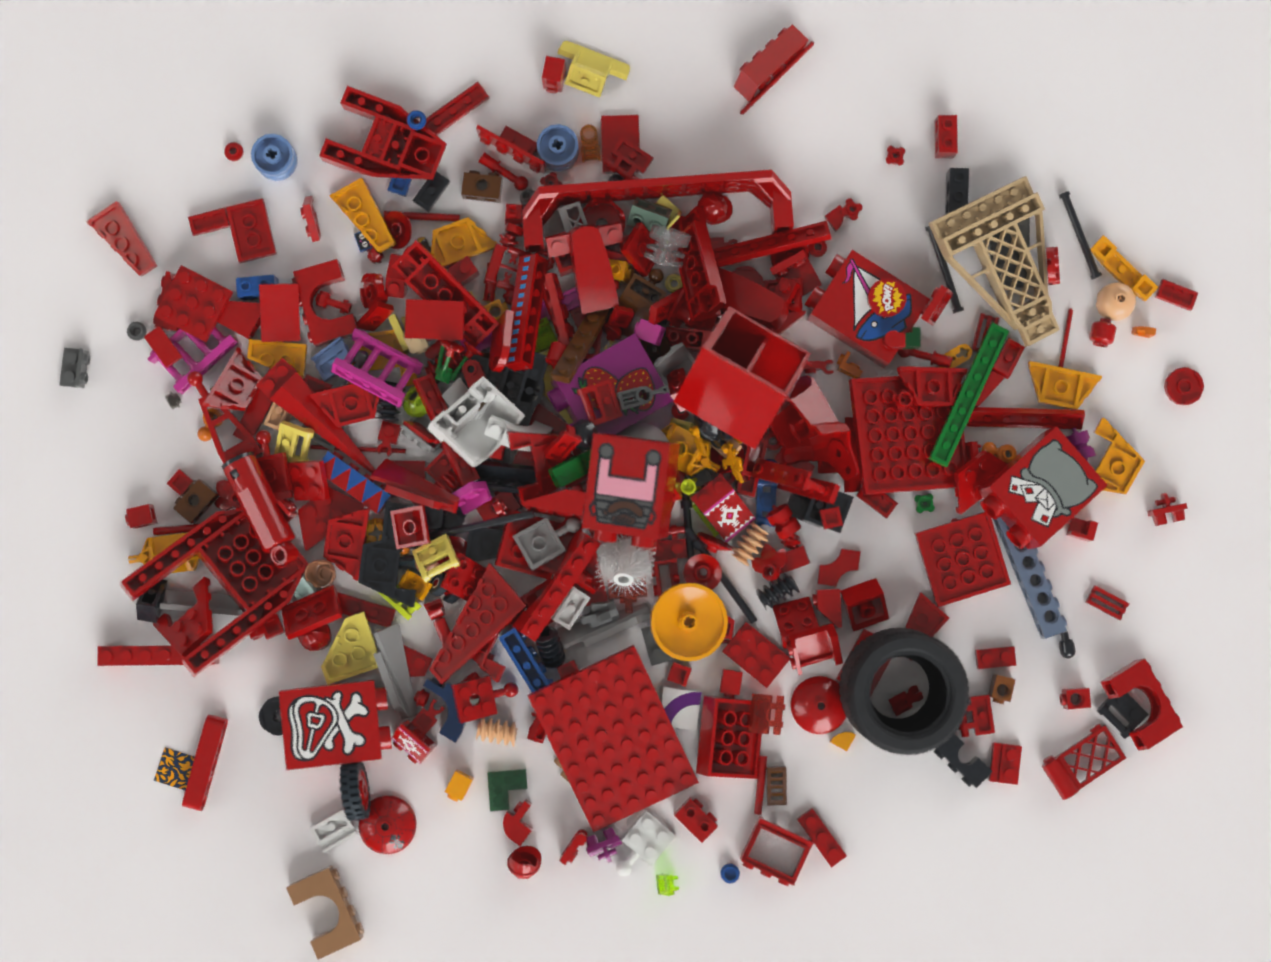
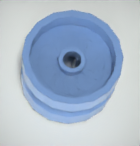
(558, 136)
(274, 146)

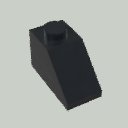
(149, 602)

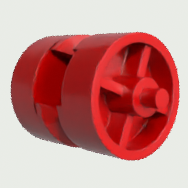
(783, 521)

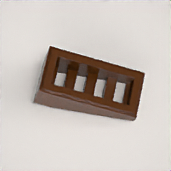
(776, 769)

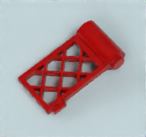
(1065, 779)

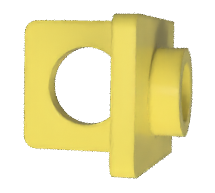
(676, 212)

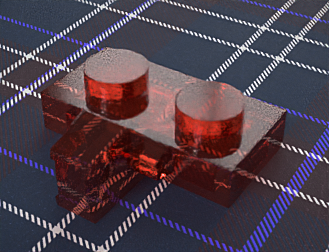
(629, 599)

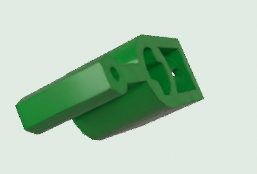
(570, 469)

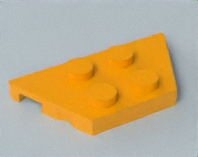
(458, 240)
(1061, 385)

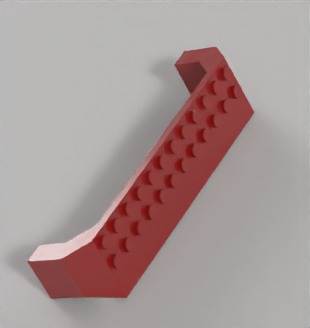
(762, 184)

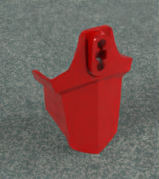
(812, 431)

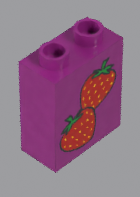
(627, 368)

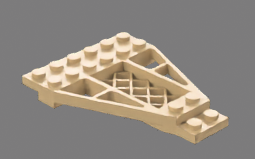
(979, 222)

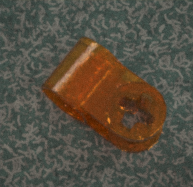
(590, 147)

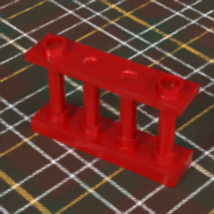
(795, 481)

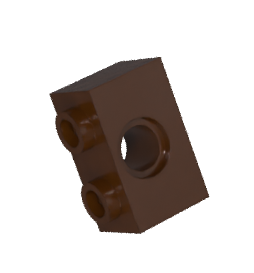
(490, 194)
(206, 495)

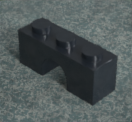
(973, 772)

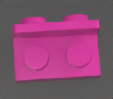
(472, 496)

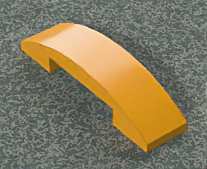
(1121, 269)

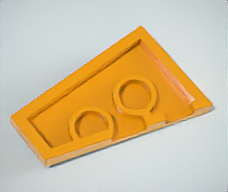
(271, 352)

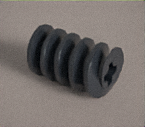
(388, 410)
(777, 590)
(550, 648)

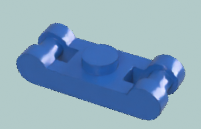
(764, 501)

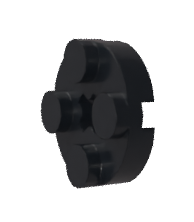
(266, 716)

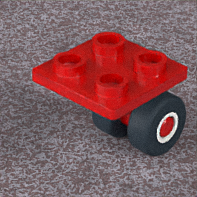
(458, 581)

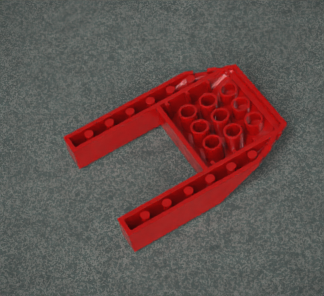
(242, 568)

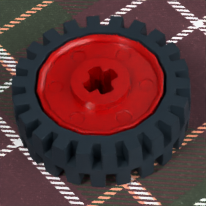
(354, 791)

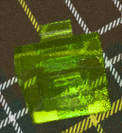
(665, 884)

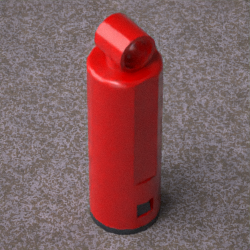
(261, 507)

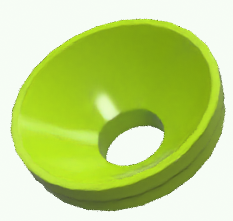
(413, 407)

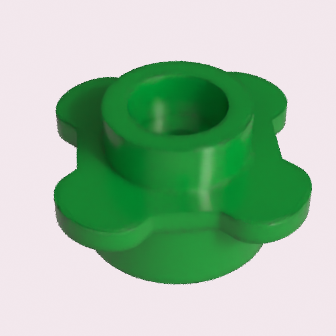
(929, 503)

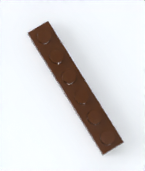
(580, 346)

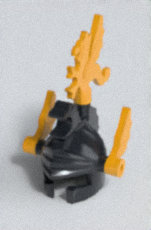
(718, 439)

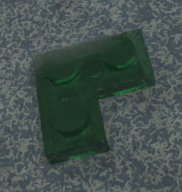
(499, 785)

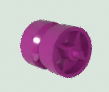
(1080, 441)

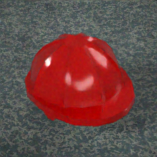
(716, 208)
(316, 639)
(524, 862)

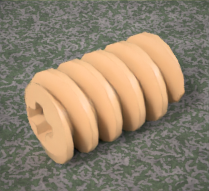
(750, 543)
(497, 731)

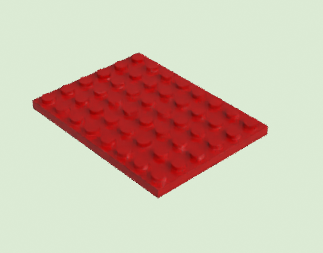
(613, 738)

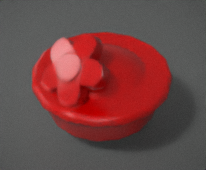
(613, 332)

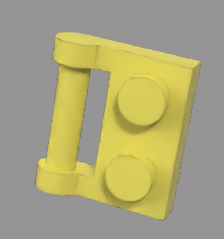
(288, 440)
(433, 552)

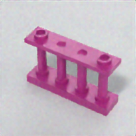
(212, 356)
(369, 383)

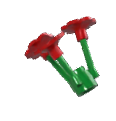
(443, 372)

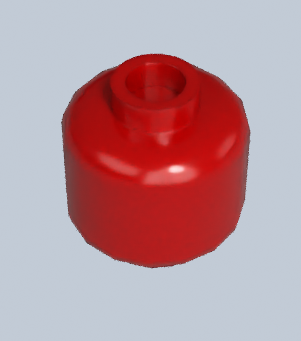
(1102, 332)

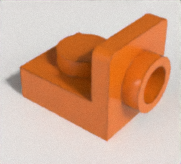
(851, 369)

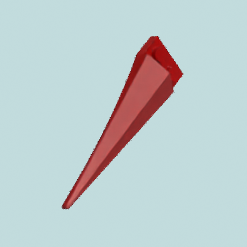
(292, 393)

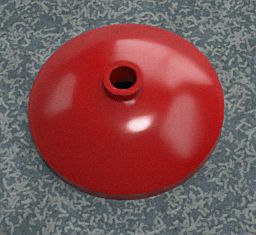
(805, 702)

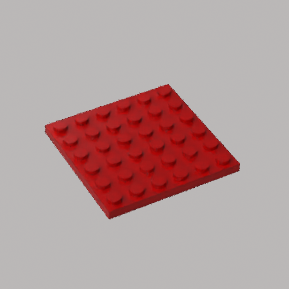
(896, 443)

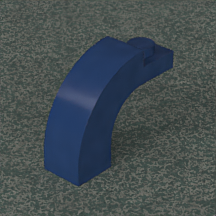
(452, 728)

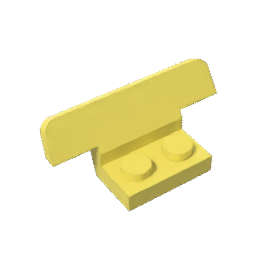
(590, 69)

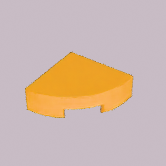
(843, 740)

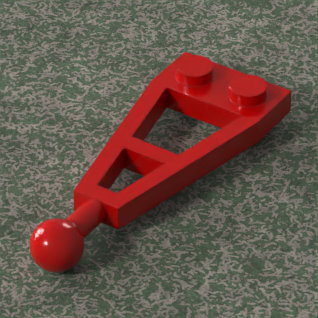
(195, 379)

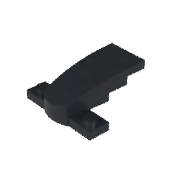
(519, 387)

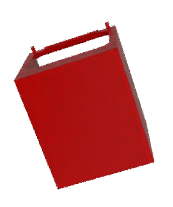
(742, 377)

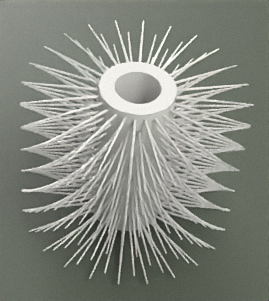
(625, 562)

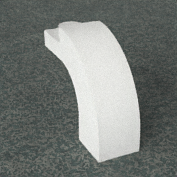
(498, 427)

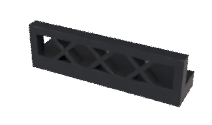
(505, 474)

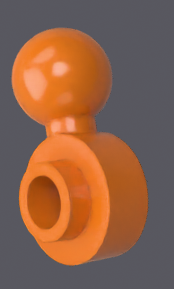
(204, 433)
(1000, 451)

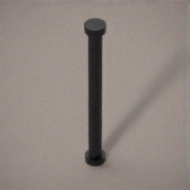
(1080, 235)
(946, 274)

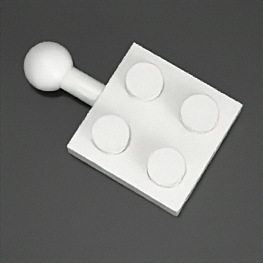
(647, 839)

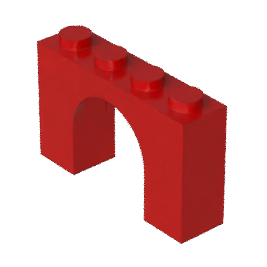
(309, 282)
(1162, 719)

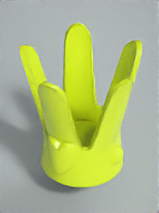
(688, 486)

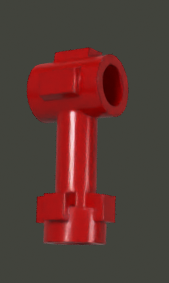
(323, 299)

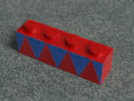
(354, 483)

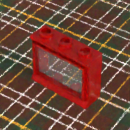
(775, 851)

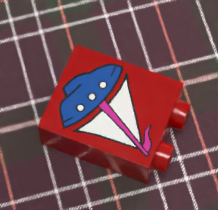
(845, 308)

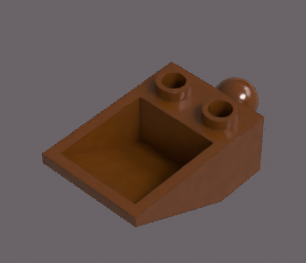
(641, 300)

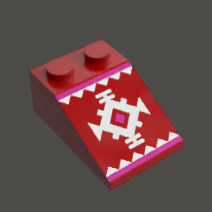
(723, 508)
(413, 742)

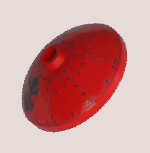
(401, 824)

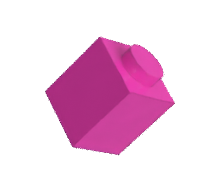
(649, 332)

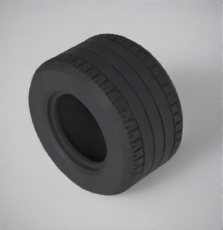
(939, 714)

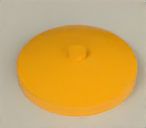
(688, 621)

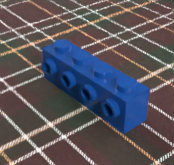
(525, 660)

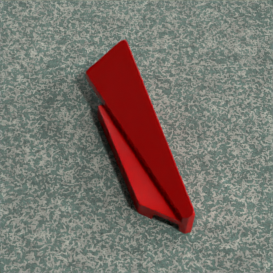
(413, 487)

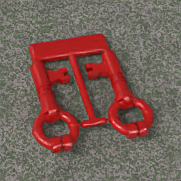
(495, 264)

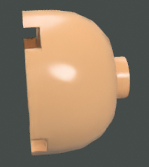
(1115, 301)

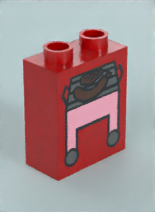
(630, 488)

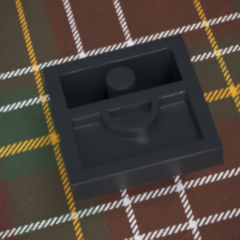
(808, 509)

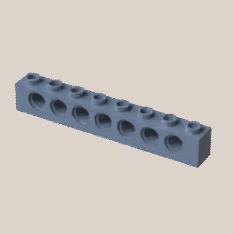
(1058, 622)

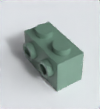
(648, 214)

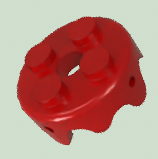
(605, 210)

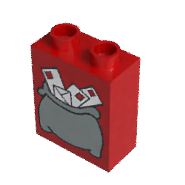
(1041, 489)

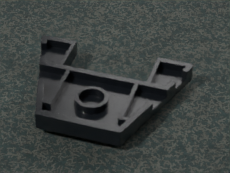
(380, 570)

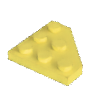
(351, 650)

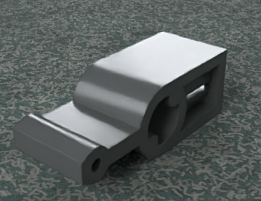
(636, 401)

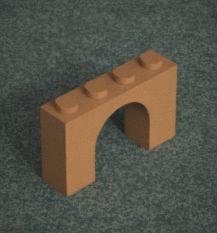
(327, 884)

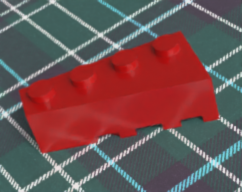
(769, 61)

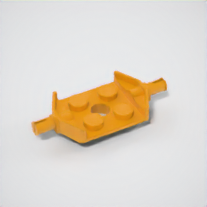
(691, 460)
(155, 545)

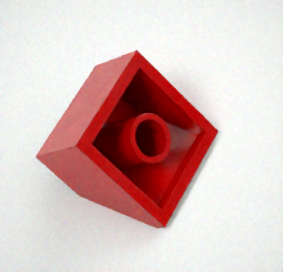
(864, 604)

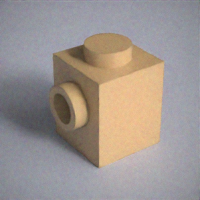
(416, 345)

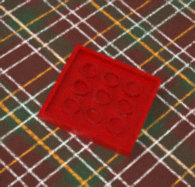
(962, 558)

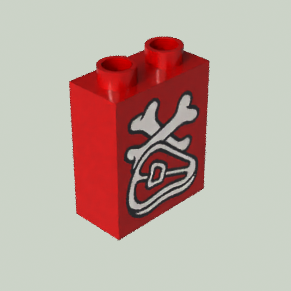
(333, 724)

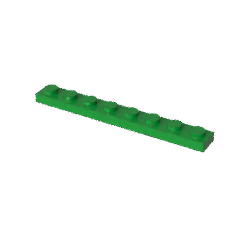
(968, 395)

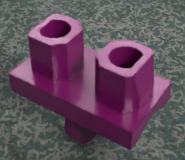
(612, 841)

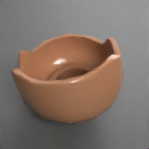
(320, 573)

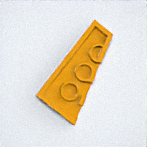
(364, 213)

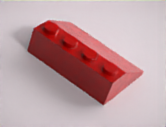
(560, 504)
(724, 739)

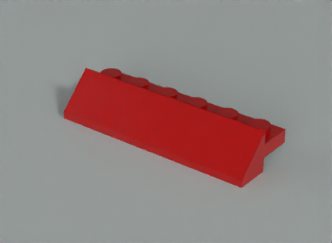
(699, 268)
(434, 282)

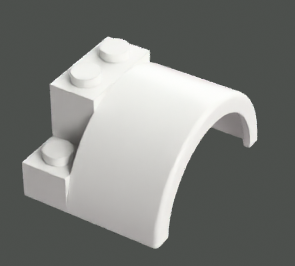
(465, 426)

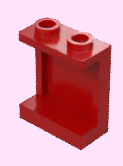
(814, 646)

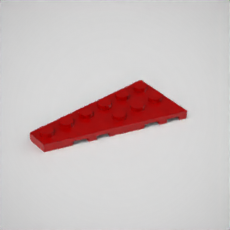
(482, 618)

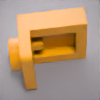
(621, 271)
(415, 582)

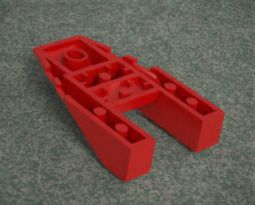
(391, 145)

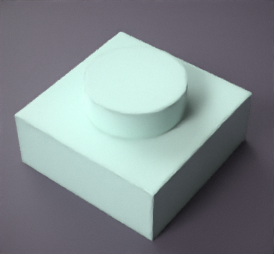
(304, 589)

